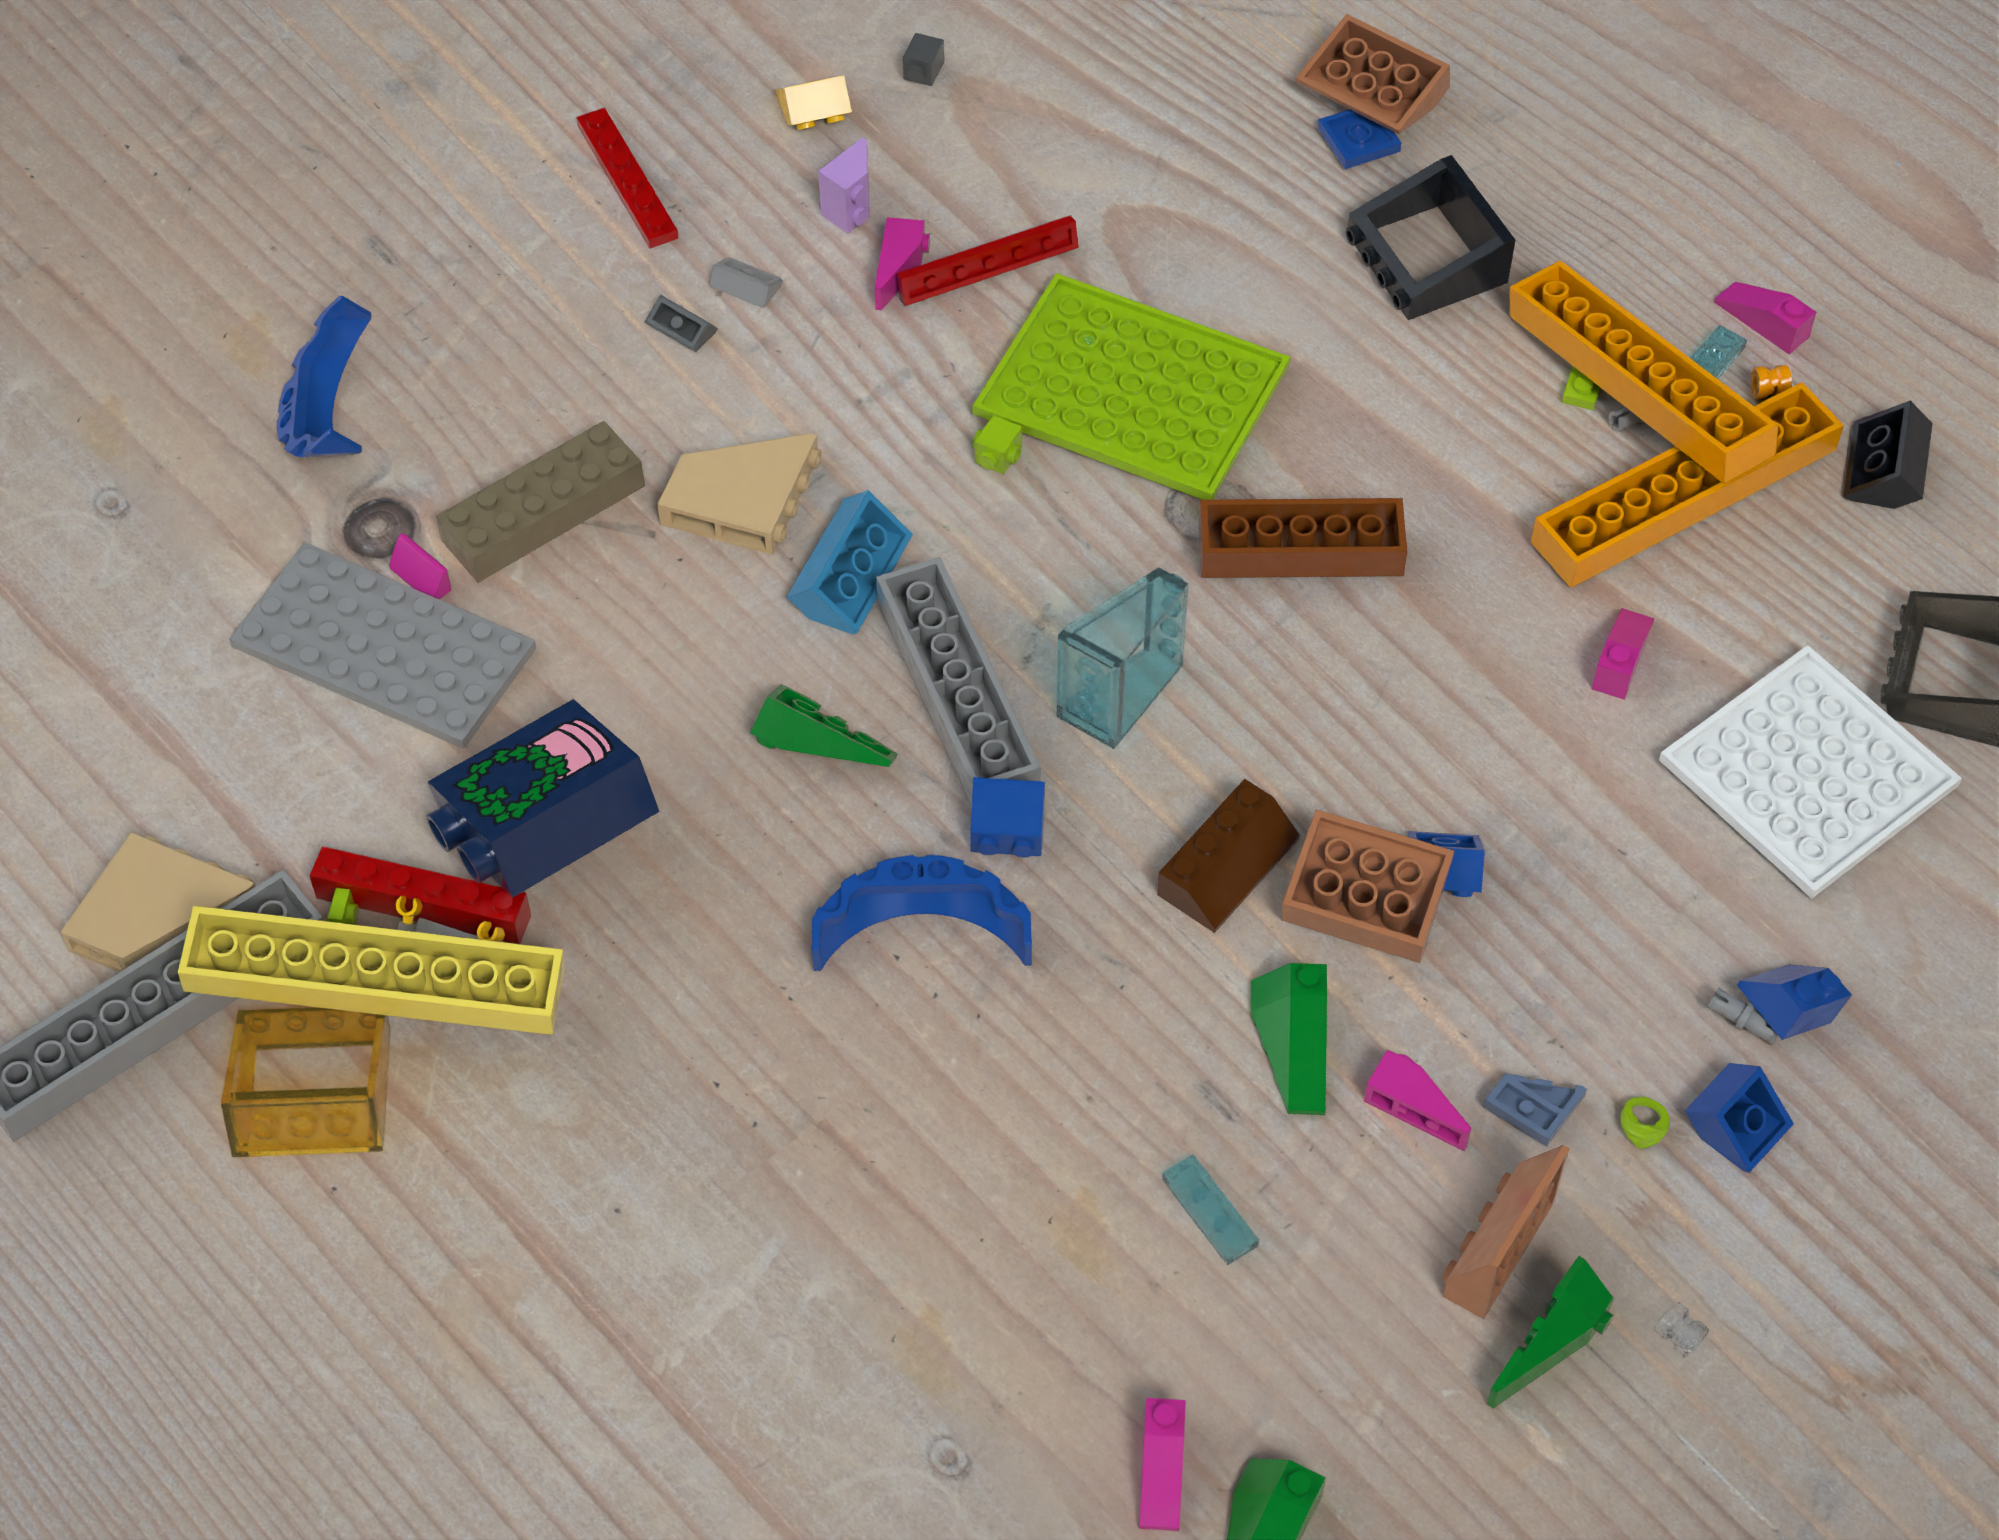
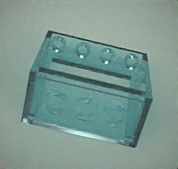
(1097, 678)

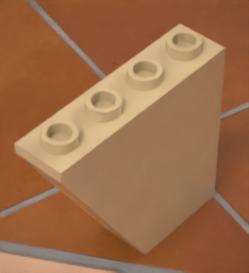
(741, 491)
(146, 901)

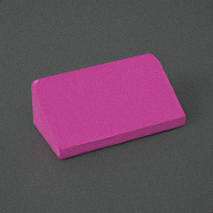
(419, 568)

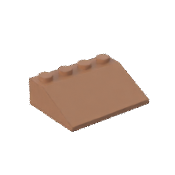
(1376, 75)
(1367, 885)
(1504, 1232)

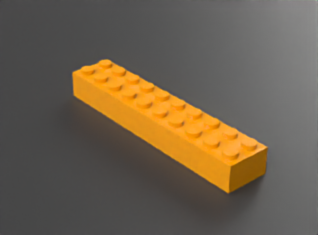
(1644, 372)
(1675, 493)

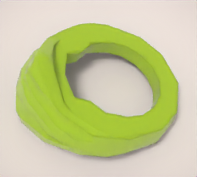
(1644, 1135)

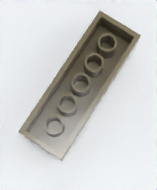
(540, 501)

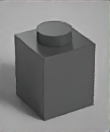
(923, 59)

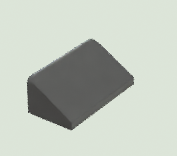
(680, 324)

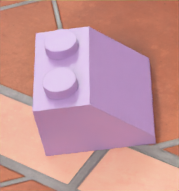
(846, 188)

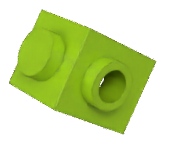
(998, 444)

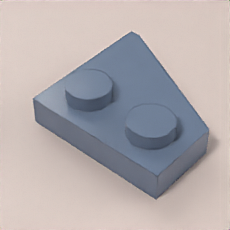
(1534, 1105)

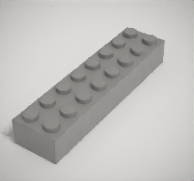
(954, 675)

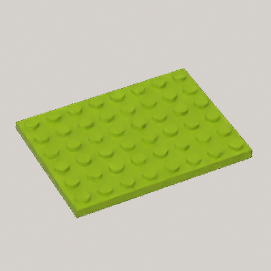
(1143, 396)

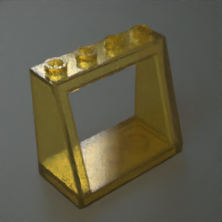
(306, 1118)

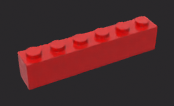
(444, 898)

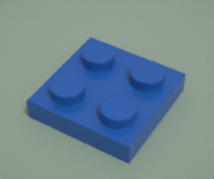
(1357, 138)

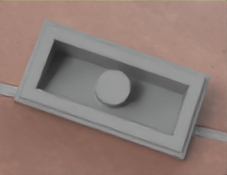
(744, 281)

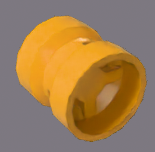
(1770, 381)

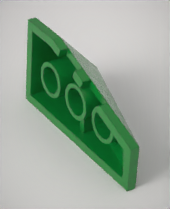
(796, 725)
(1292, 1023)
(1573, 1317)
(1274, 1500)

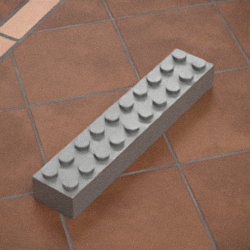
(118, 1022)

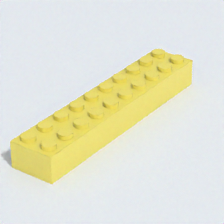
(372, 970)

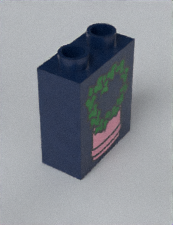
(540, 799)

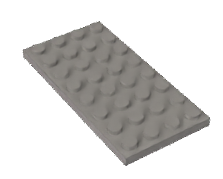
(383, 644)

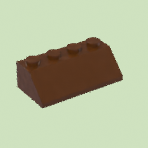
(1227, 856)

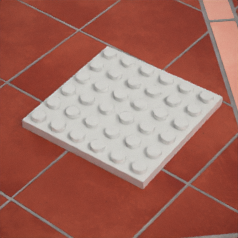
(1810, 770)

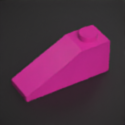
(901, 250)
(1770, 313)
(1622, 653)
(1412, 1096)
(1162, 1464)

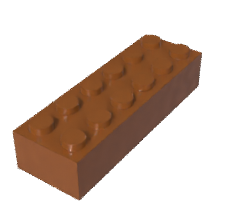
(1302, 537)

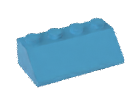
(842, 570)

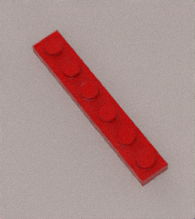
(627, 178)
(987, 260)

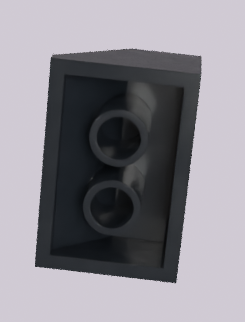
(1889, 457)

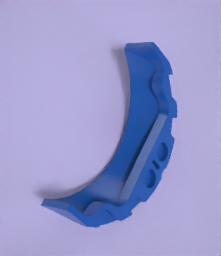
(310, 394)
(920, 887)

